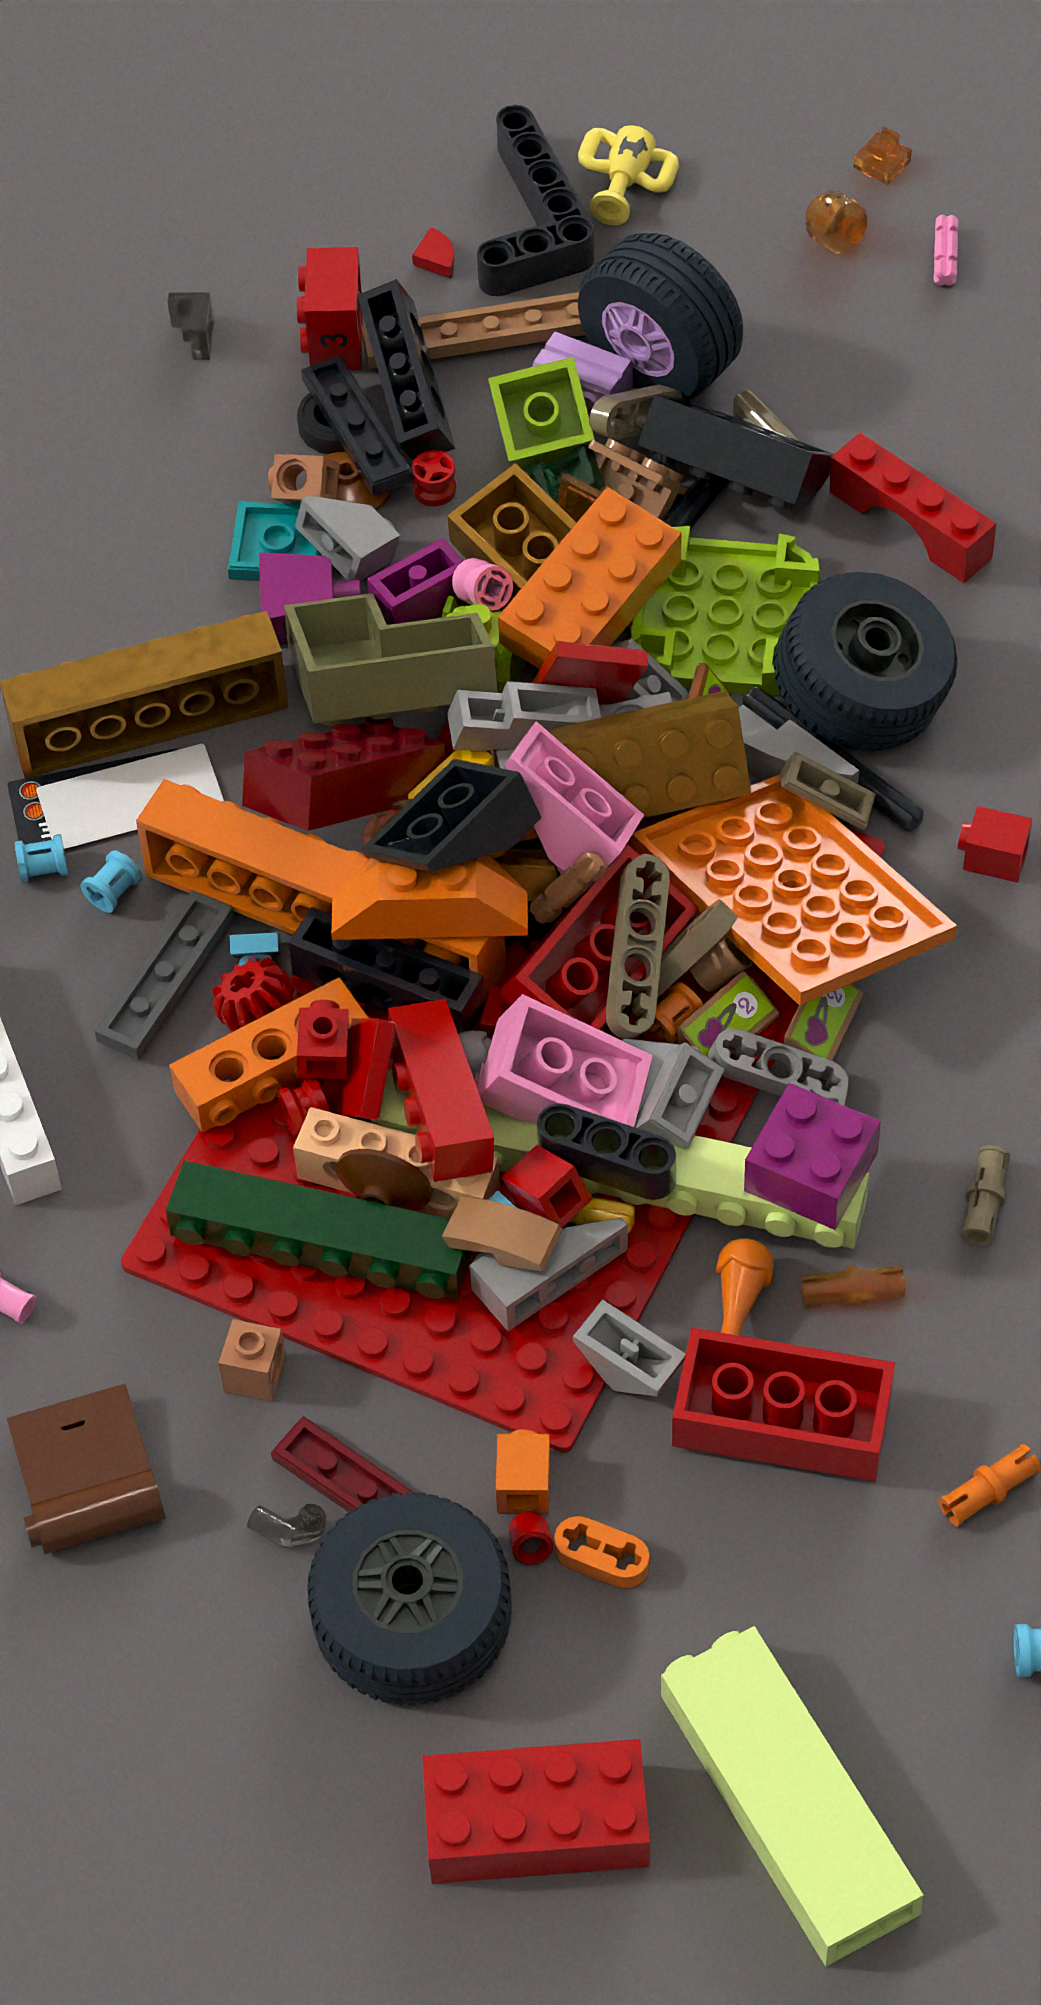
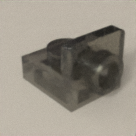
(195, 316)

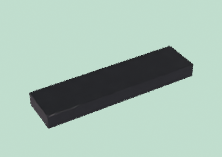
(357, 425)

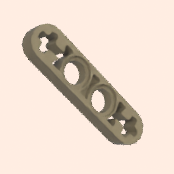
(642, 947)

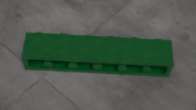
(315, 1230)

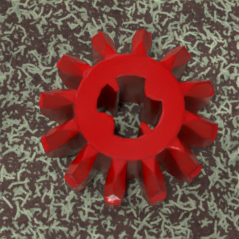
(251, 992)

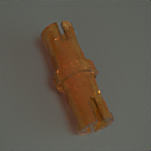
(852, 1285)

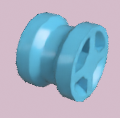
(1027, 1650)

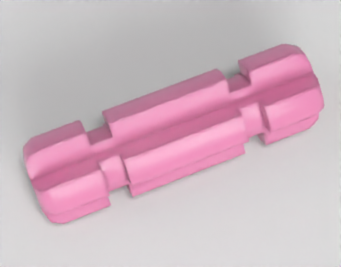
(946, 250)

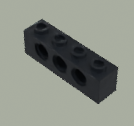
(405, 370)
(384, 971)

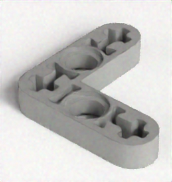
(760, 1076)

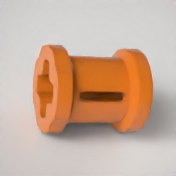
(673, 1012)

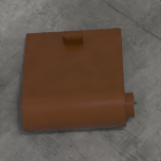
(84, 1470)

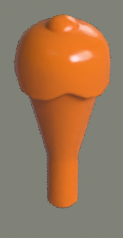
(744, 1271)

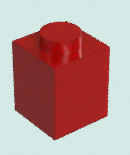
(995, 843)
(547, 1186)

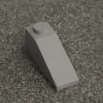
(519, 1293)

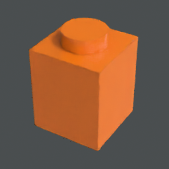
(523, 1472)

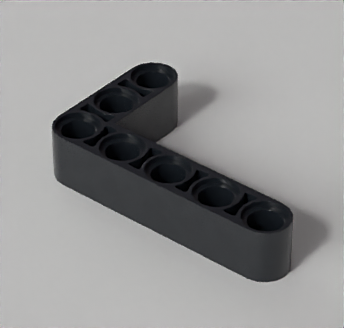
(564, 233)

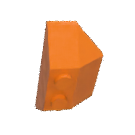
(407, 902)

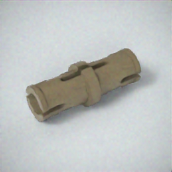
(985, 1195)

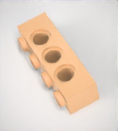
(329, 1135)

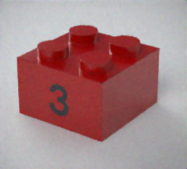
(331, 305)

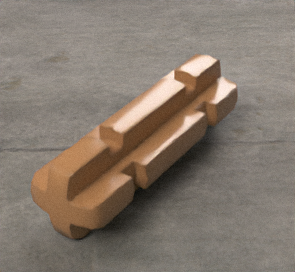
(568, 887)

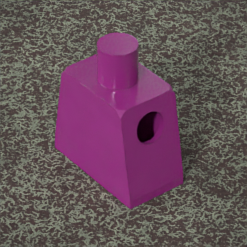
(294, 580)

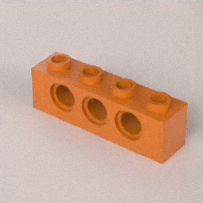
(244, 1056)

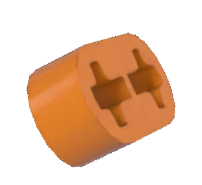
(602, 1551)

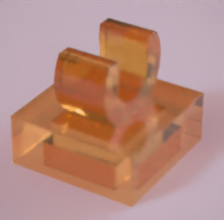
(883, 156)

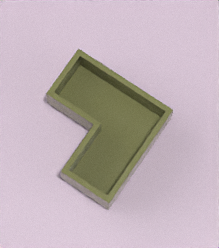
(362, 667)

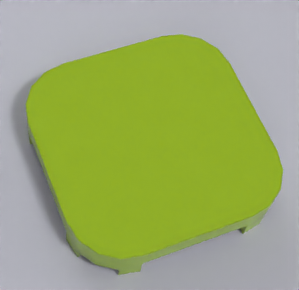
(725, 609)

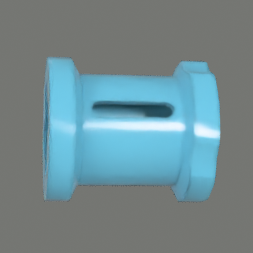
(41, 858)
(98, 889)

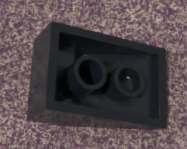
(457, 818)

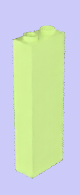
(790, 1795)

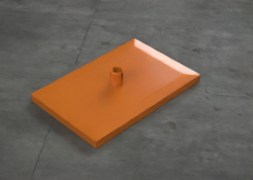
(804, 888)

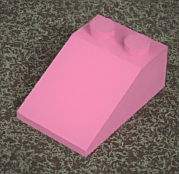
(575, 803)
(554, 1059)

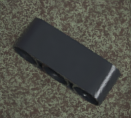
(621, 1169)

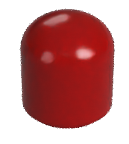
(526, 1526)

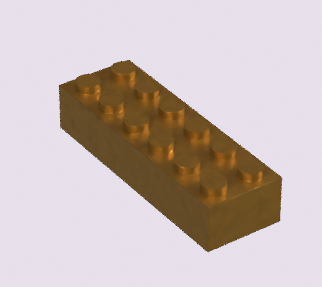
(145, 694)

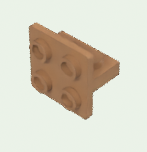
(638, 477)

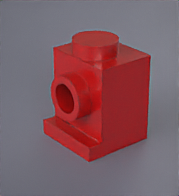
(323, 1041)

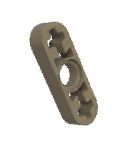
(625, 406)
(694, 943)

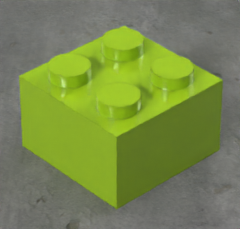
(541, 412)

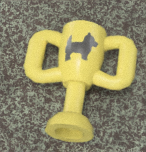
(628, 160)

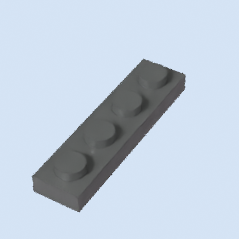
(164, 974)

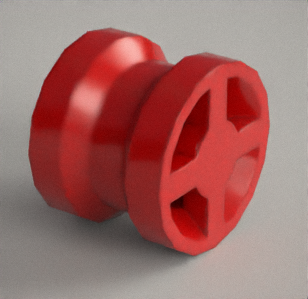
(434, 478)
(297, 1101)

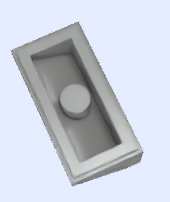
(679, 1095)

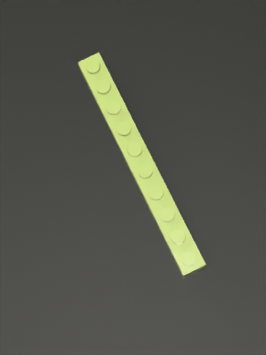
(706, 1178)

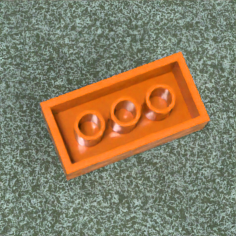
(591, 580)

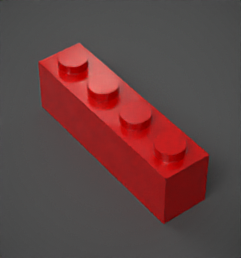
(439, 1092)

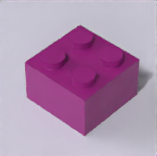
(812, 1156)

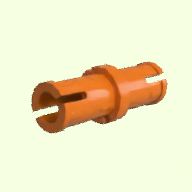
(989, 1485)

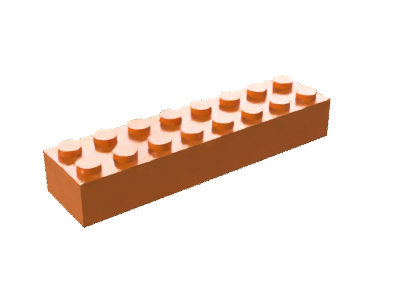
(269, 869)

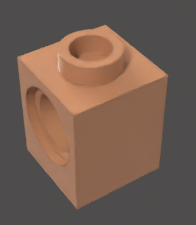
(321, 477)
(252, 1360)

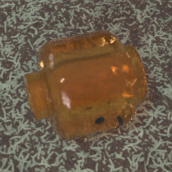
(836, 221)

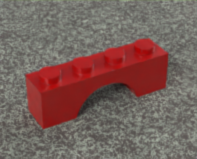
(950, 529)

